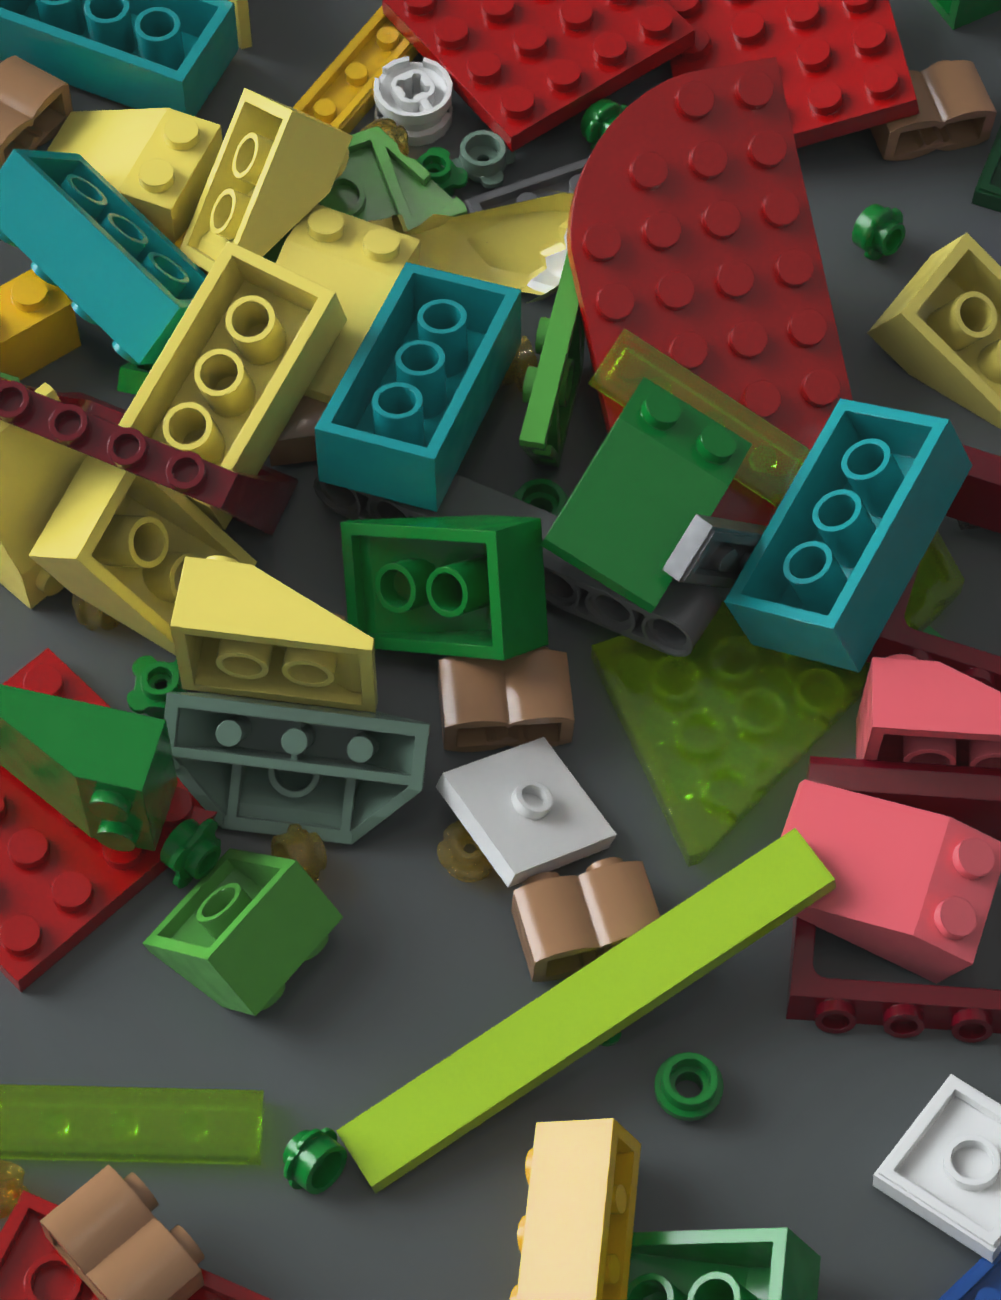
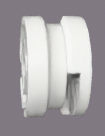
(415, 98)

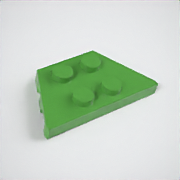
(384, 184)
(555, 382)

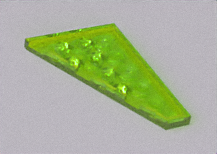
(736, 714)

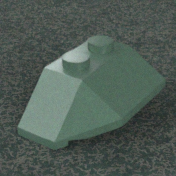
(294, 763)

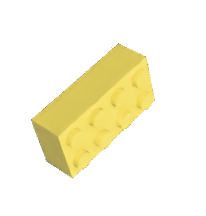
(237, 364)

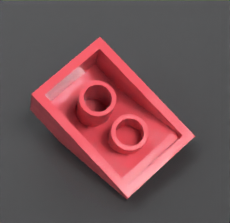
(927, 715)
(903, 876)

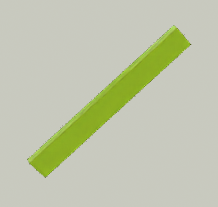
(585, 1010)

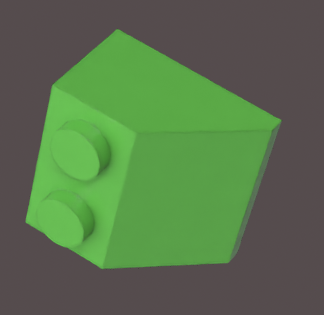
(245, 929)

